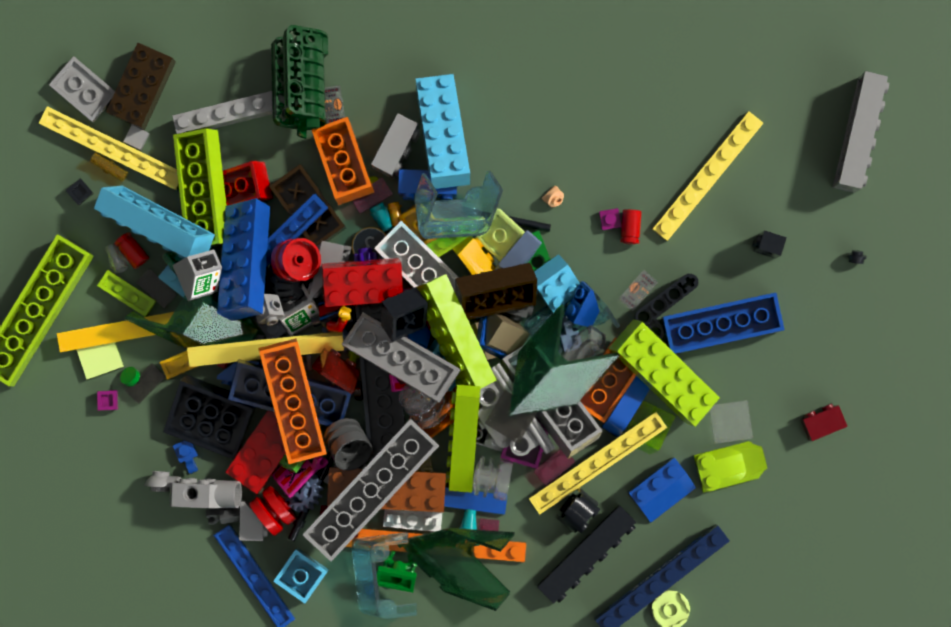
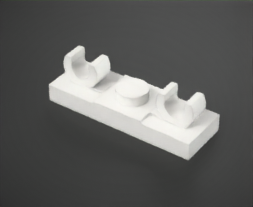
(413, 520)

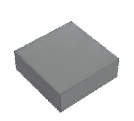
(136, 137)

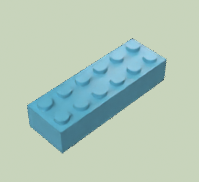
(442, 131)
(153, 221)

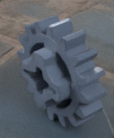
(307, 494)

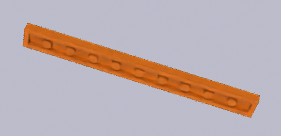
(511, 552)

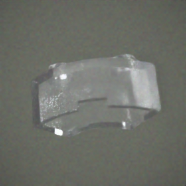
(588, 343)

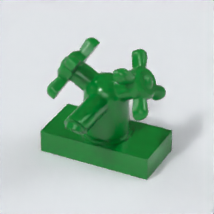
(397, 575)

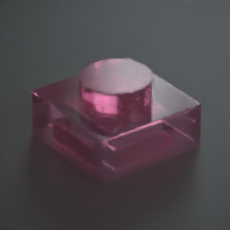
(489, 524)

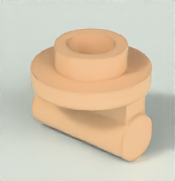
(553, 197)

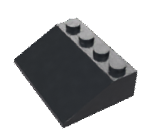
(208, 418)

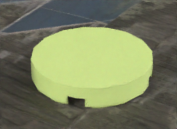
(670, 609)

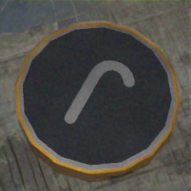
(368, 238)

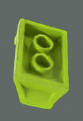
(729, 465)

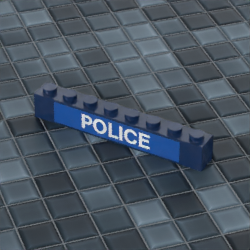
(663, 578)

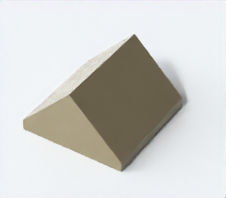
(505, 333)

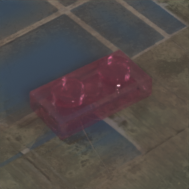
(366, 202)
(553, 467)

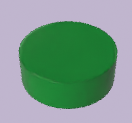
(130, 376)

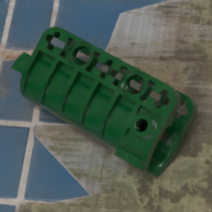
(302, 79)

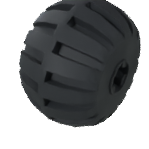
(285, 289)

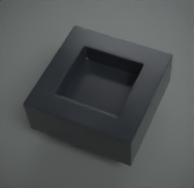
(79, 192)

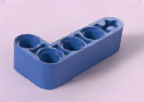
(626, 407)

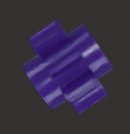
(365, 254)

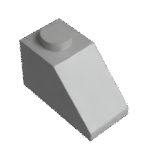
(250, 526)

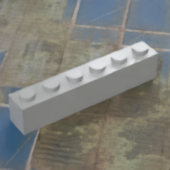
(226, 113)

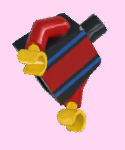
(335, 317)

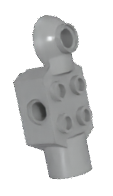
(194, 494)

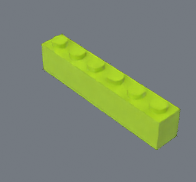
(464, 438)

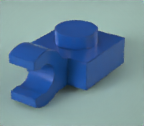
(185, 453)

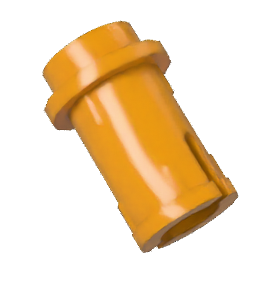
(395, 211)

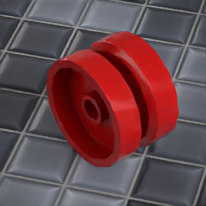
(296, 259)
(272, 510)

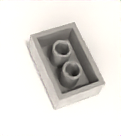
(396, 146)

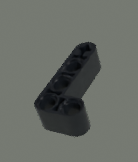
(667, 302)

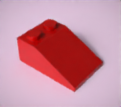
(247, 183)

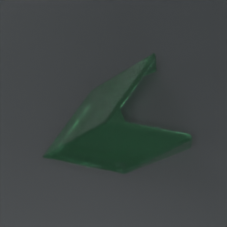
(546, 378)
(451, 561)

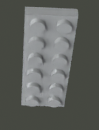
(401, 358)

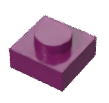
(610, 219)
(107, 400)

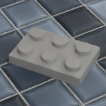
(83, 89)

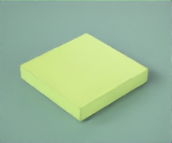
(501, 235)
(100, 359)

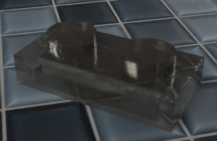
(147, 383)

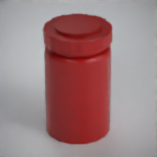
(630, 226)
(131, 250)

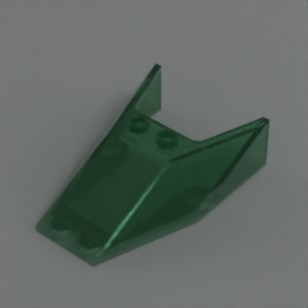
(197, 321)

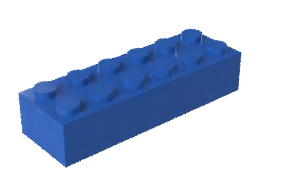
(243, 260)
(723, 323)

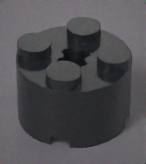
(578, 511)

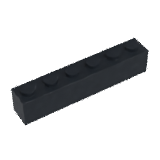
(586, 554)

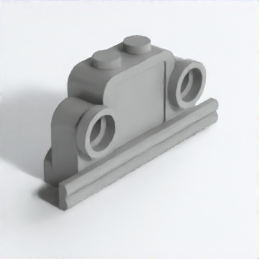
(488, 398)

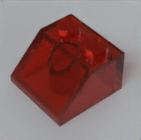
(337, 370)

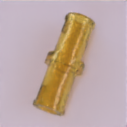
(109, 167)

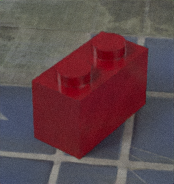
(824, 422)

